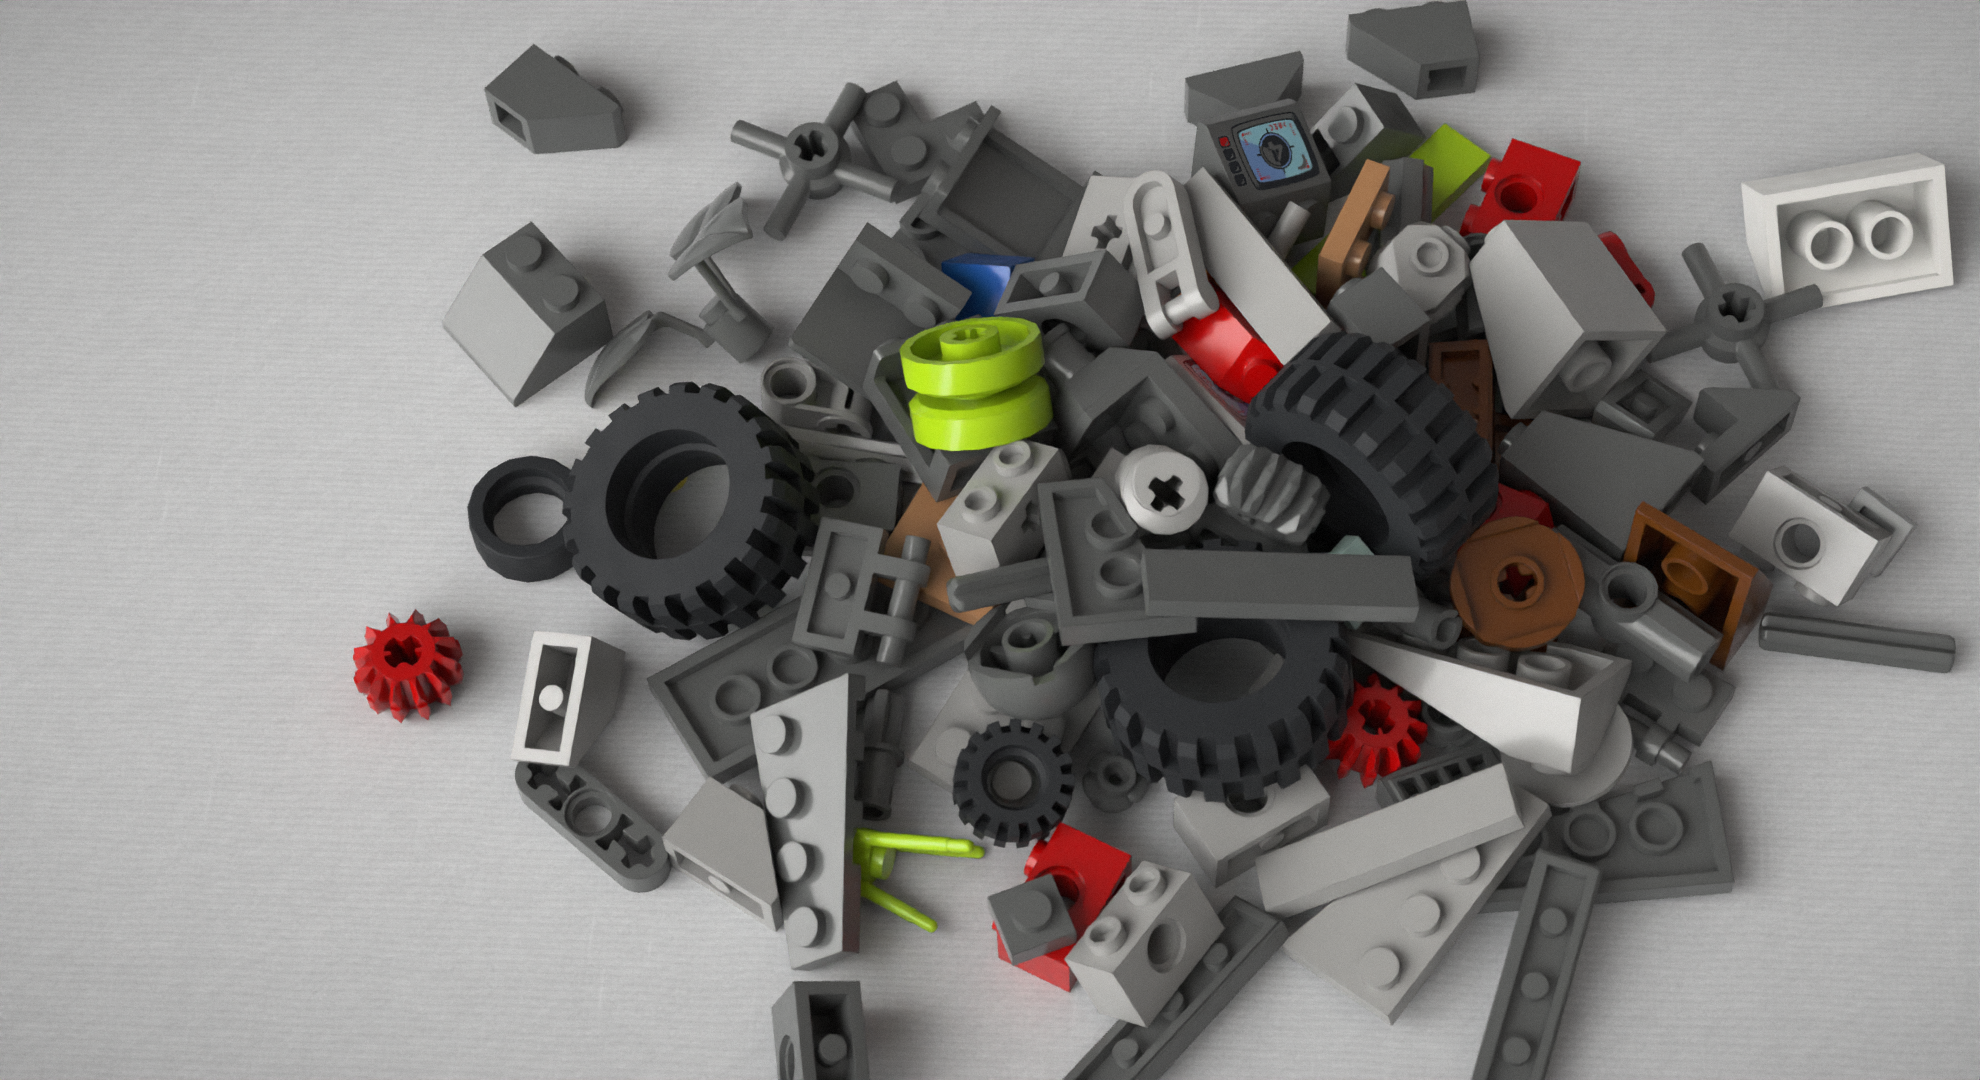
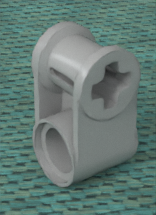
(822, 403)

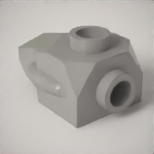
(1428, 266)

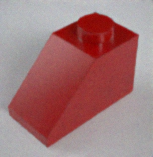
(1229, 350)

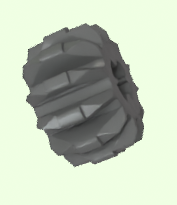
(1271, 495)

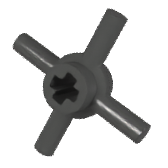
(815, 161)
(1733, 320)

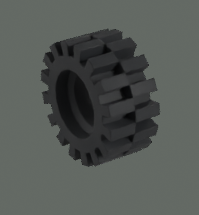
(1024, 745)

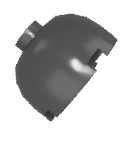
(1023, 665)

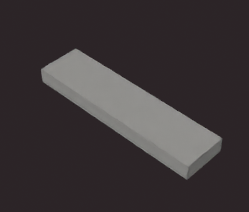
(1254, 272)
(1389, 842)

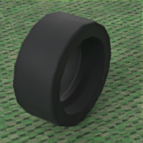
(498, 488)

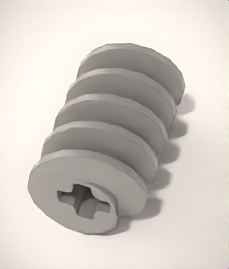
(1181, 476)

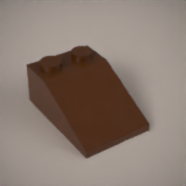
(1699, 577)

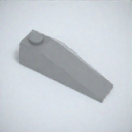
(1521, 702)

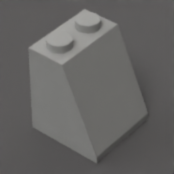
(1558, 317)

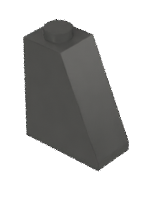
(1595, 475)

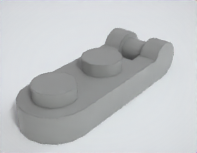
(1166, 253)

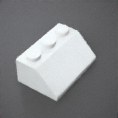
(1851, 229)

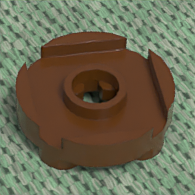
(1534, 551)

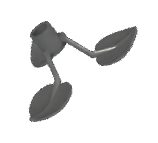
(727, 315)

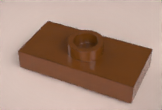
(1470, 375)

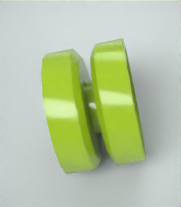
(976, 383)

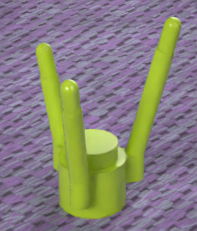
(877, 856)

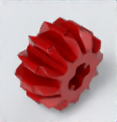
(408, 666)
(1396, 735)

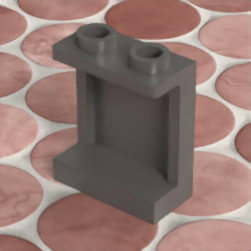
(1001, 196)
(941, 471)

